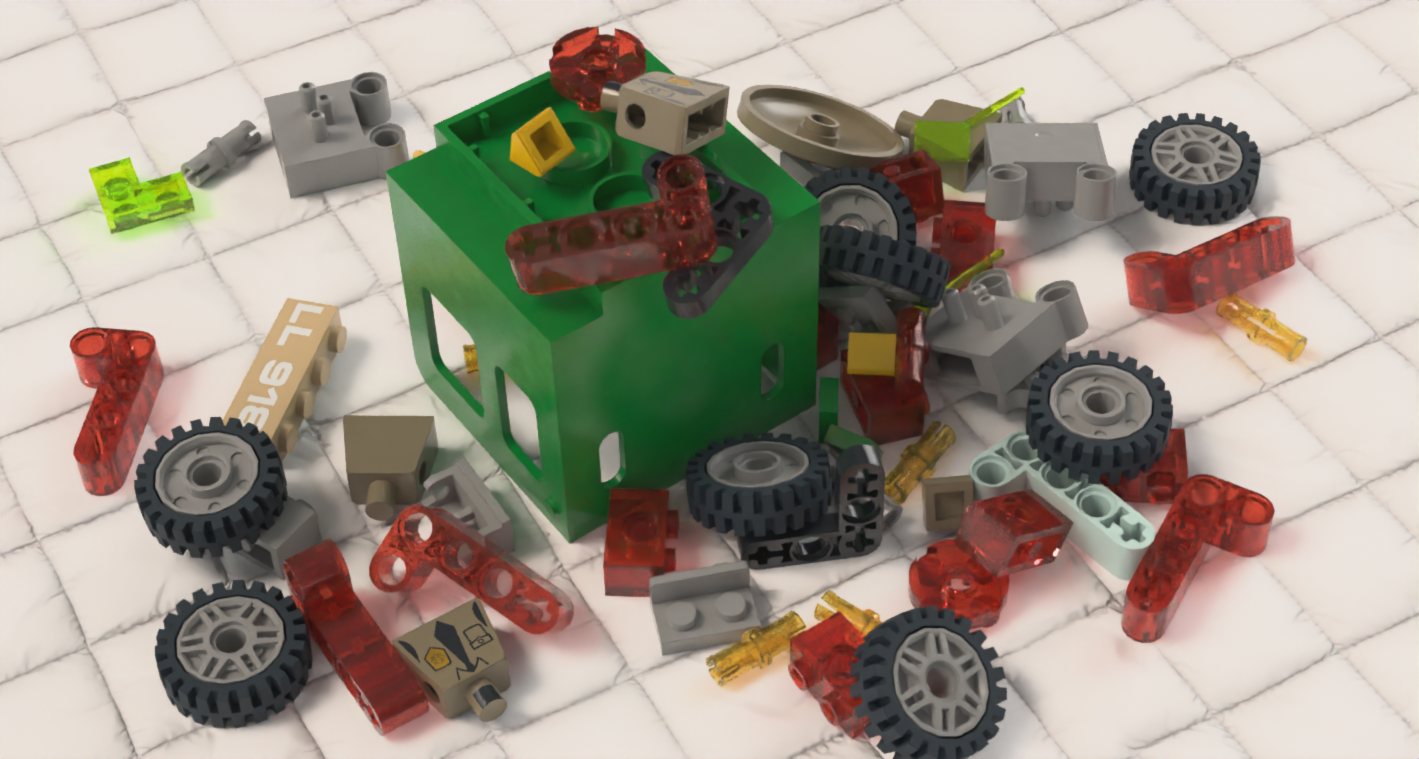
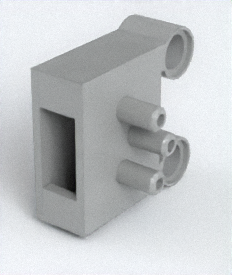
(322, 135)
(1046, 166)
(992, 339)

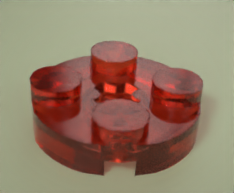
(617, 57)
(933, 574)

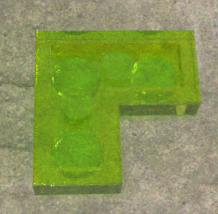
(134, 204)

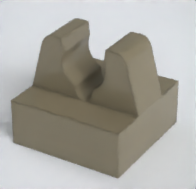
(945, 501)

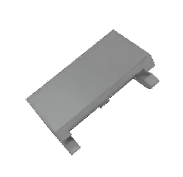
(472, 503)

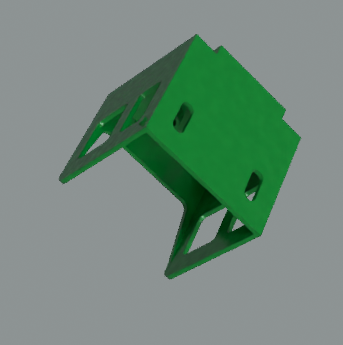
(606, 350)

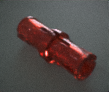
(911, 341)

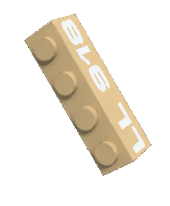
(289, 371)

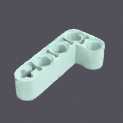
(1102, 521)

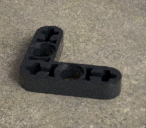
(714, 278)
(836, 529)

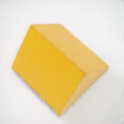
(540, 144)
(871, 353)

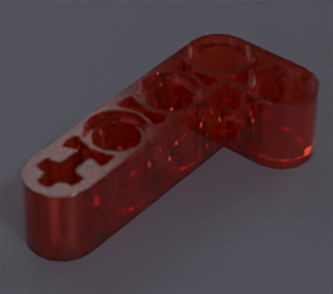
(621, 240)
(1210, 269)
(127, 379)
(1202, 515)
(478, 577)
(352, 639)

